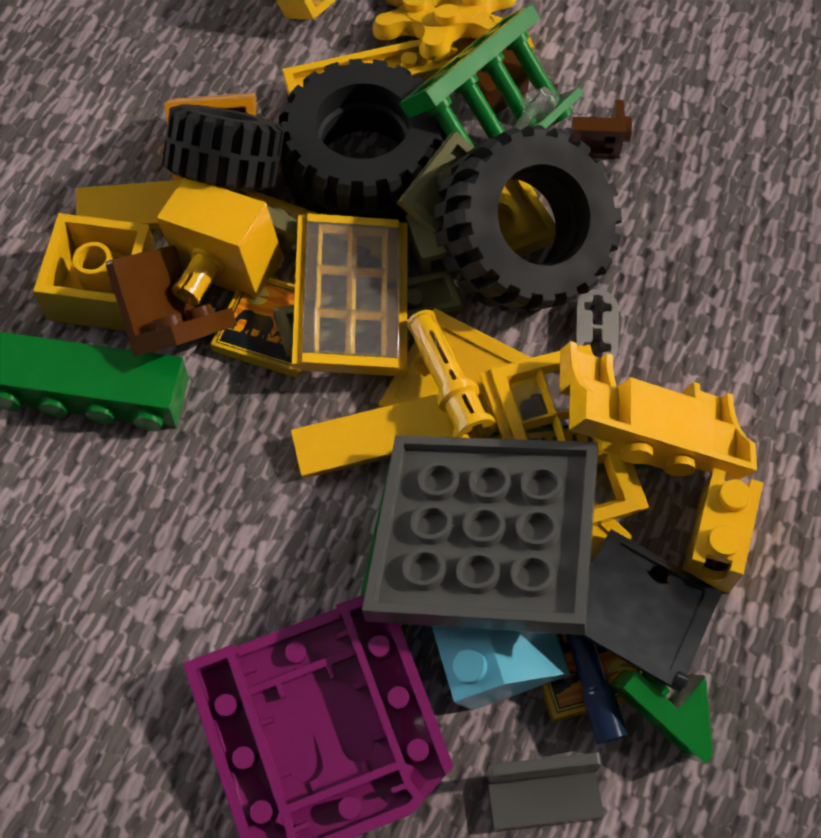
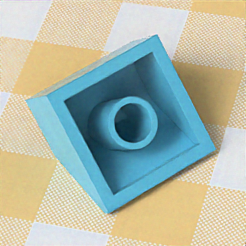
(497, 664)

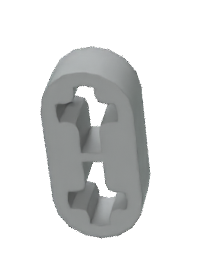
(608, 329)

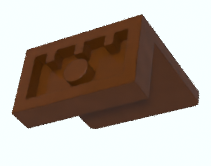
(149, 307)

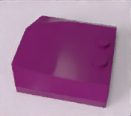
(319, 727)

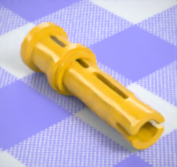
(456, 393)

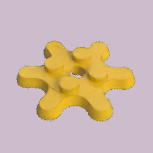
(438, 22)

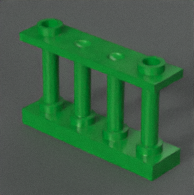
(487, 55)

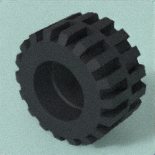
(222, 147)

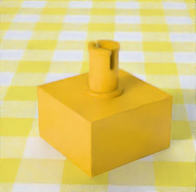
(219, 240)

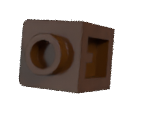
(601, 134)

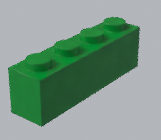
(91, 381)

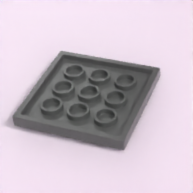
(485, 535)

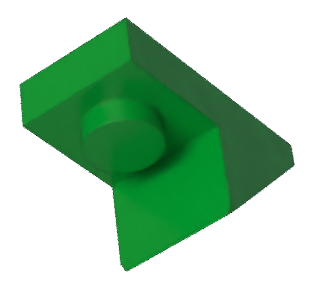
(680, 718)

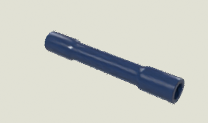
(597, 692)

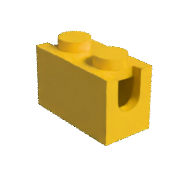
(723, 529)

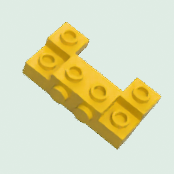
(652, 422)

